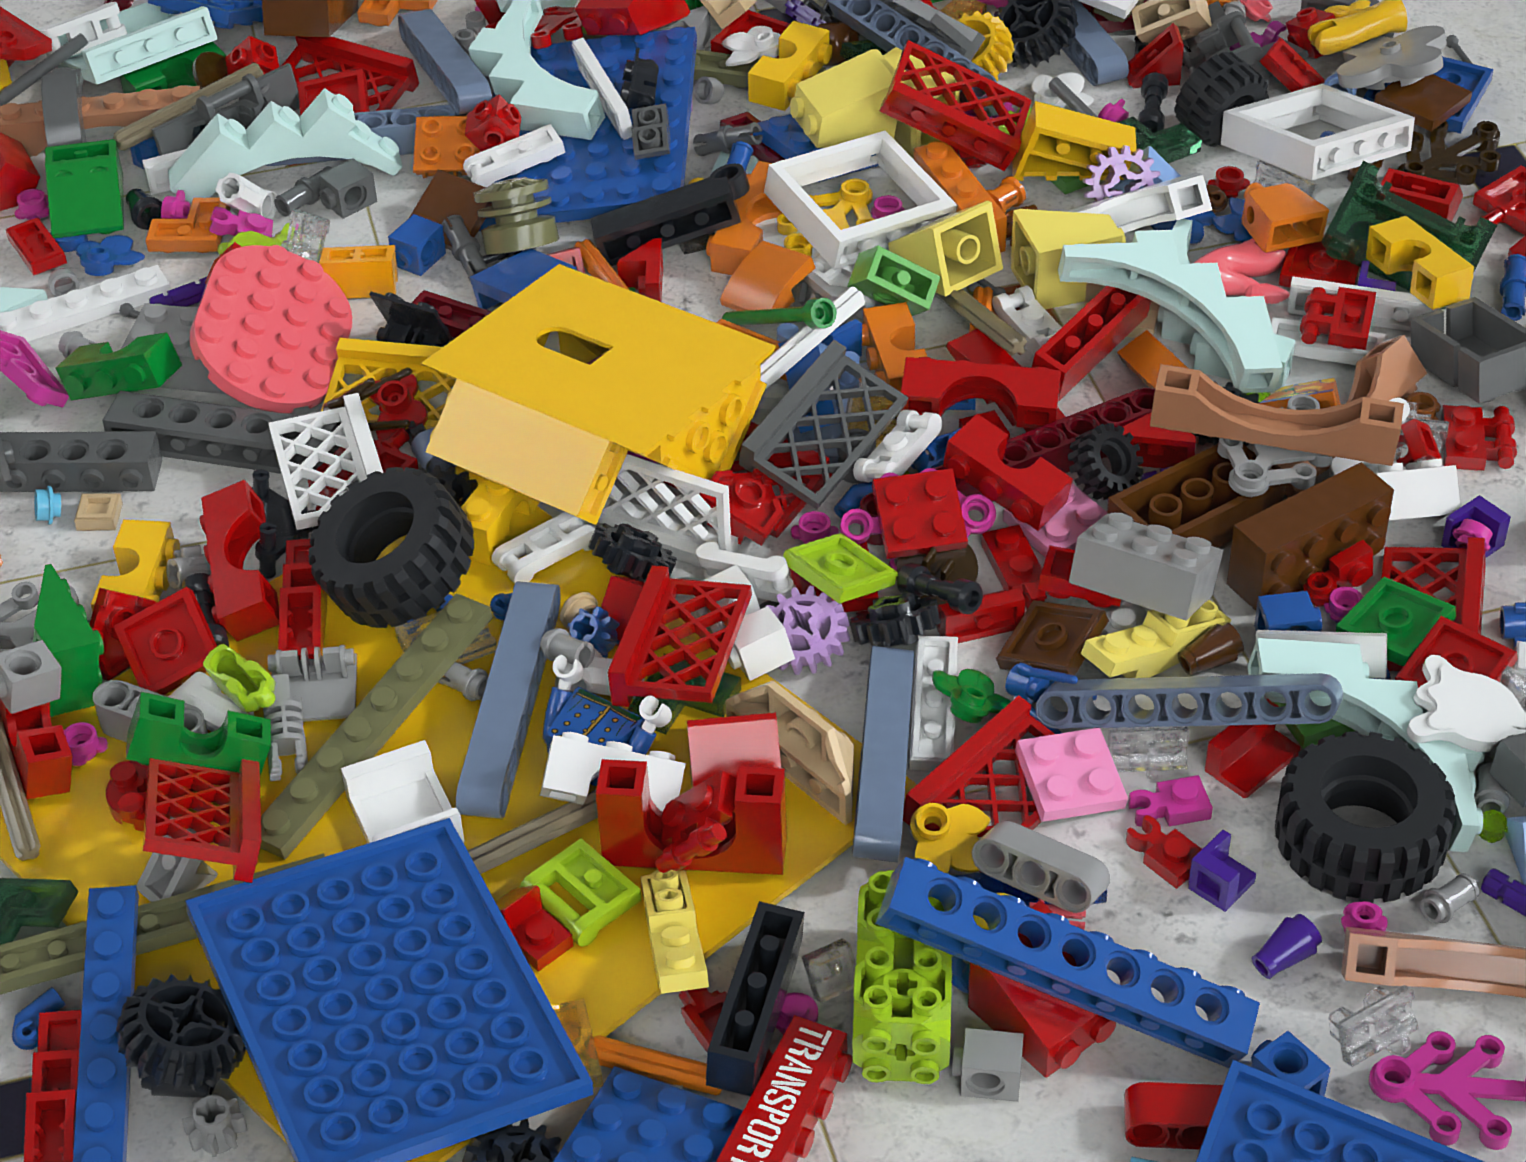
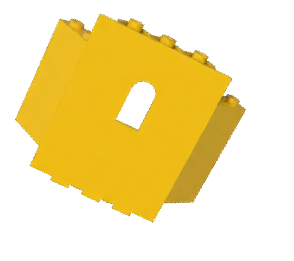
(562, 426)

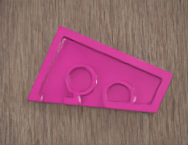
(29, 372)

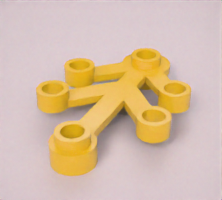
(852, 195)

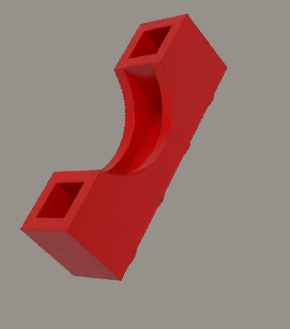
(1024, 392)
(242, 597)

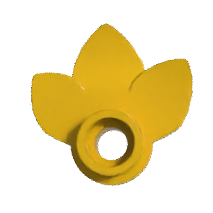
(954, 840)

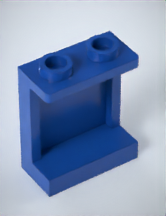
(511, 276)

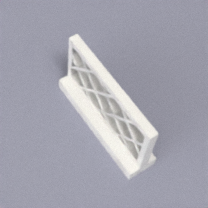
(351, 434)
(679, 533)

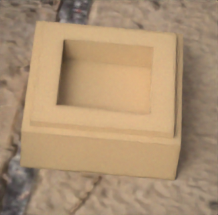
(98, 511)

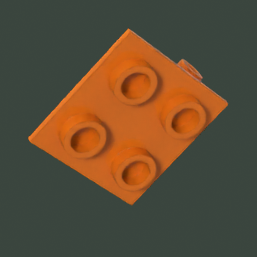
(441, 145)

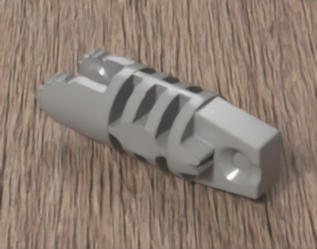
(286, 728)

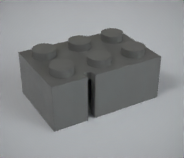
(1477, 354)

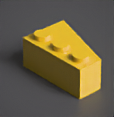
(1066, 143)

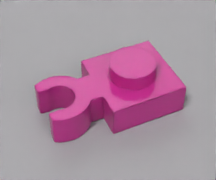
(226, 223)
(1176, 800)

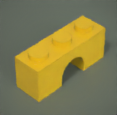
(801, 56)
(1437, 271)
(490, 514)
(142, 558)

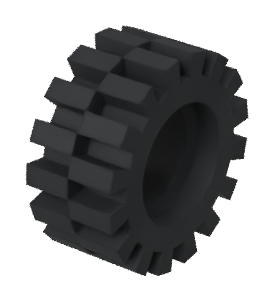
(1091, 468)

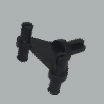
(278, 525)

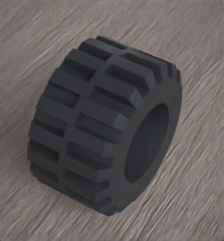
(1215, 87)

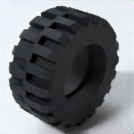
(413, 574)
(1357, 858)

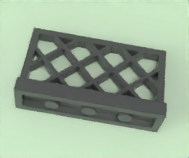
(943, 27)
(801, 400)

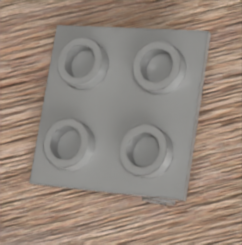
(323, 683)

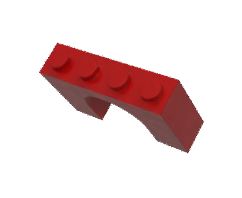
(633, 824)

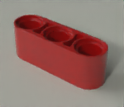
(1169, 1114)

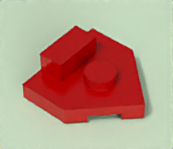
(751, 502)
(110, 609)

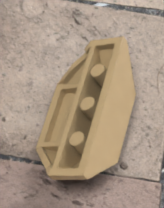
(810, 749)

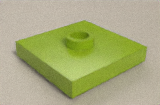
(840, 567)

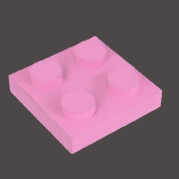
(1065, 526)
(1071, 774)

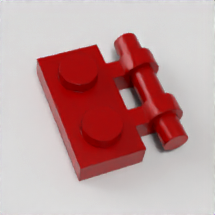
(1350, 320)
(1467, 433)
(695, 820)

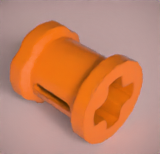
(1005, 192)

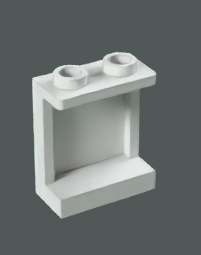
(397, 793)

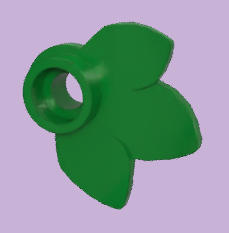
(970, 694)

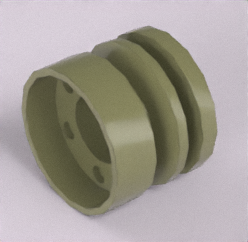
(516, 216)

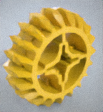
(997, 47)

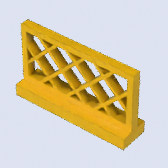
(382, 360)

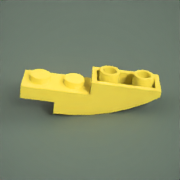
(1151, 646)
(673, 932)

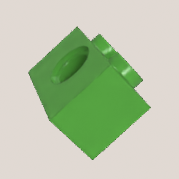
(893, 280)

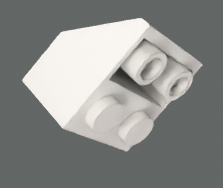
(1421, 489)

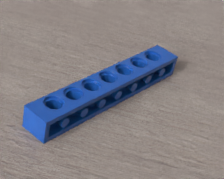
(1043, 967)

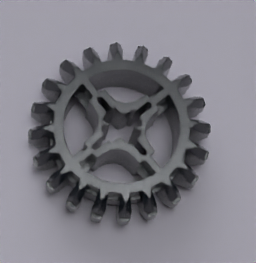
(1038, 28)
(179, 1033)

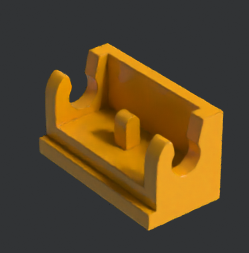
(362, 269)

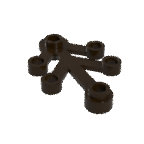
(1484, 138)

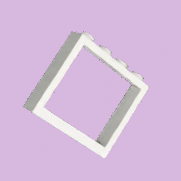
(1370, 133)
(843, 246)

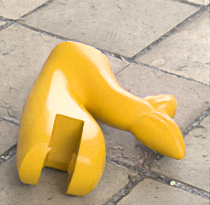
(1357, 24)

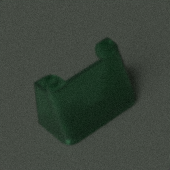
(1372, 203)

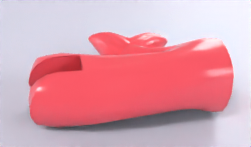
(1244, 261)

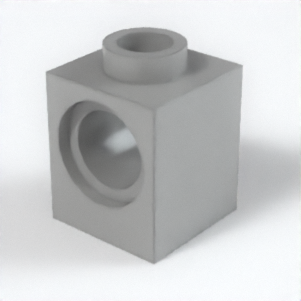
(29, 677)
(989, 1064)

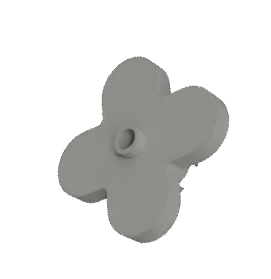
(1393, 59)

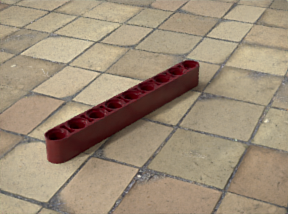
(1051, 441)

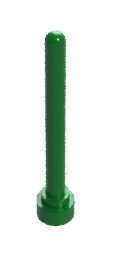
(816, 313)

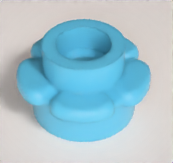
(47, 504)

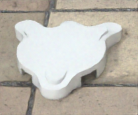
(1464, 708)

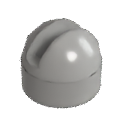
(708, 90)
(65, 285)

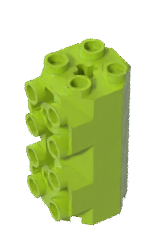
(898, 997)

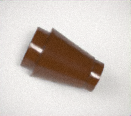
(1212, 649)

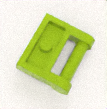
(592, 882)

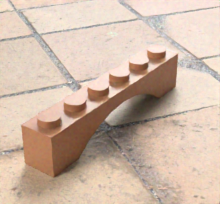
(26, 120)
(1382, 374)
(1354, 430)
(1433, 962)

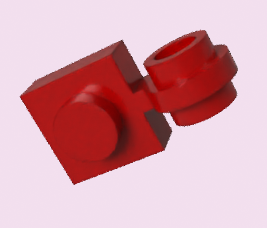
(1346, 569)

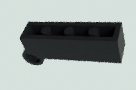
(673, 214)
(754, 999)

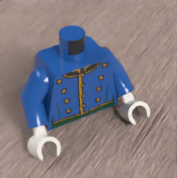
(596, 717)

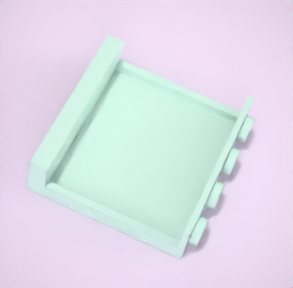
(149, 39)

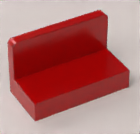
(996, 615)
(1248, 756)

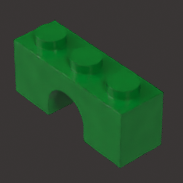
(167, 72)
(101, 372)
(160, 734)

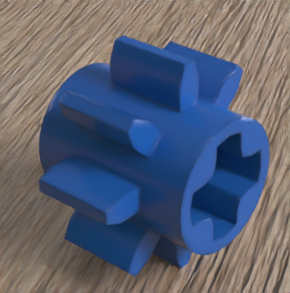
(596, 629)

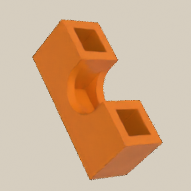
(889, 339)

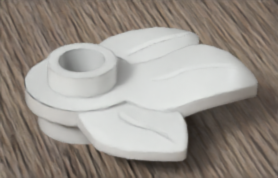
(751, 45)
(1044, 94)

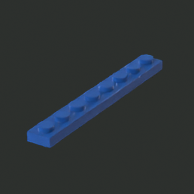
(107, 983)

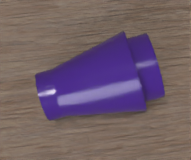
(1288, 945)

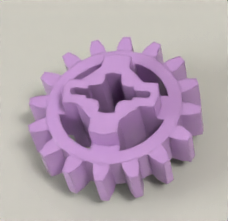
(1118, 168)
(815, 616)

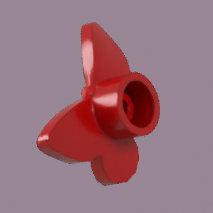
(398, 403)

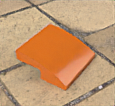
(766, 278)

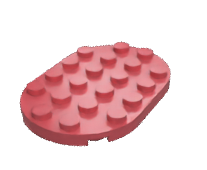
(270, 328)

